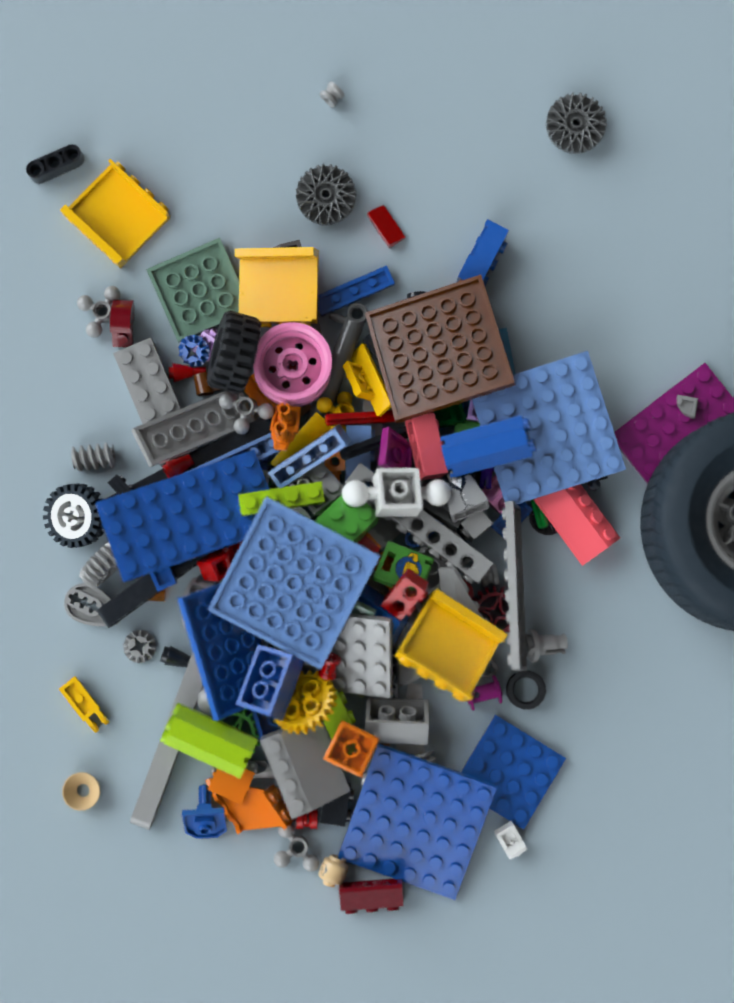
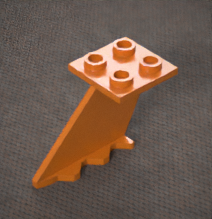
(258, 810)

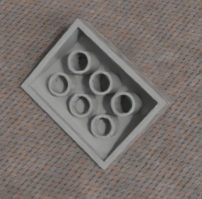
(301, 770)

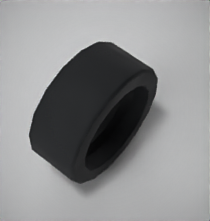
(525, 674)

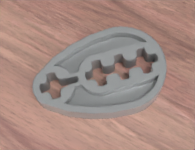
(83, 614)

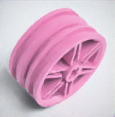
(286, 337)

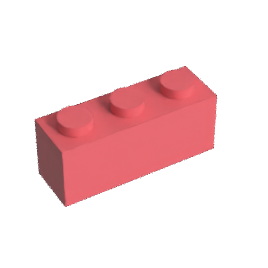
(426, 446)

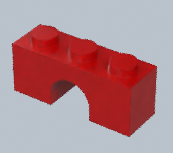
(216, 564)

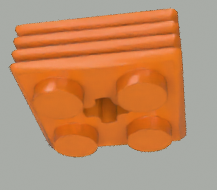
(356, 761)

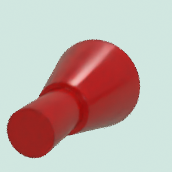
(181, 372)

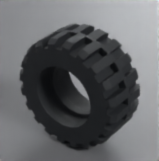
(233, 352)

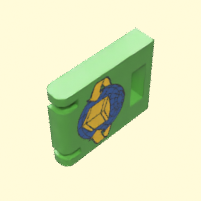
(403, 559)

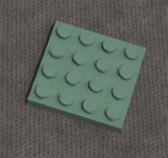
(196, 288)

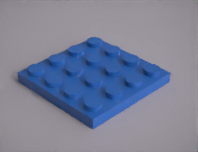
(517, 766)

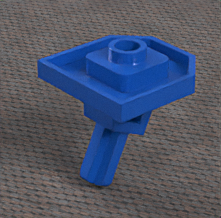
(205, 820)

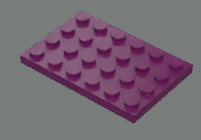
(662, 424)

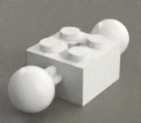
(408, 494)

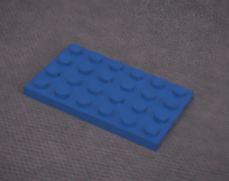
(220, 651)

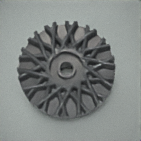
(577, 110)
(325, 181)

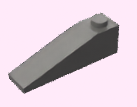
(455, 587)

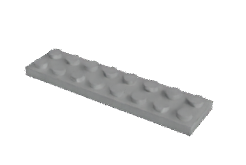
(515, 592)

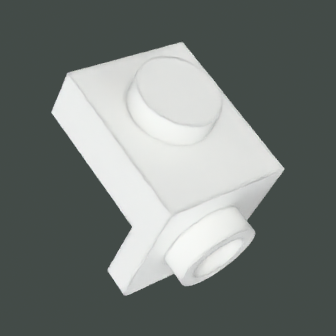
(510, 840)

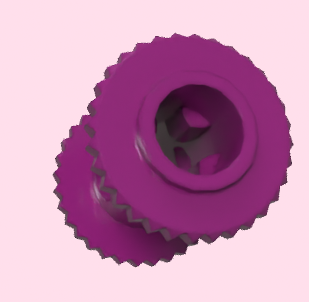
(486, 692)

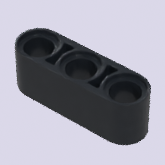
(45, 162)

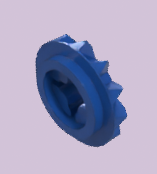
(202, 350)

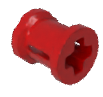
(332, 669)

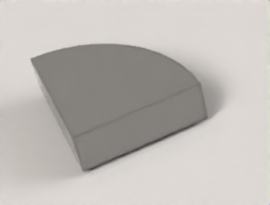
(687, 405)

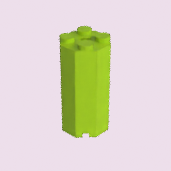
(209, 740)

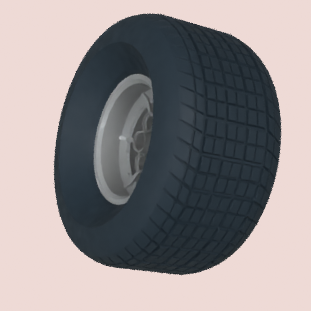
(681, 523)

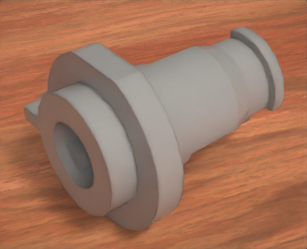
(544, 644)

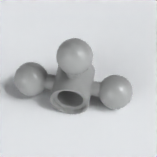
(86, 303)
(241, 425)
(282, 858)

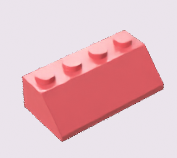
(578, 522)

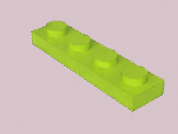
(290, 496)

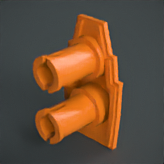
(284, 425)

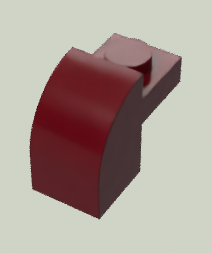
(121, 323)

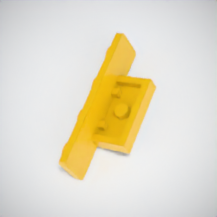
(367, 380)

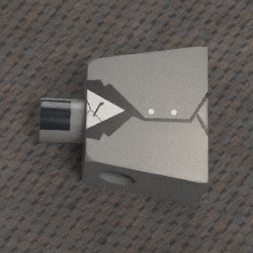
(465, 498)

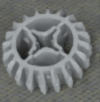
(99, 567)

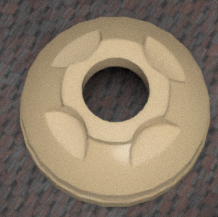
(71, 795)

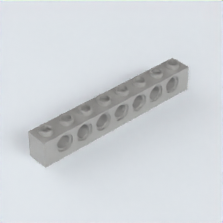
(480, 562)

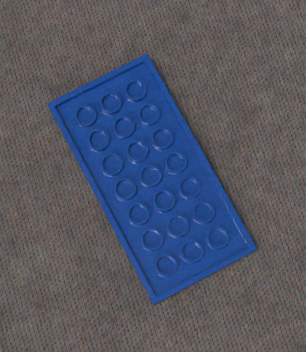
(180, 516)

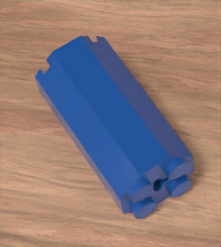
(488, 446)

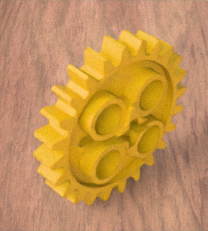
(318, 695)

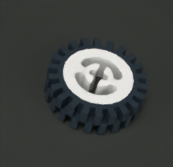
(67, 527)

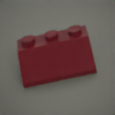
(371, 895)

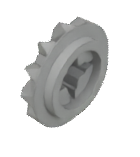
(148, 650)

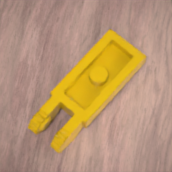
(83, 702)

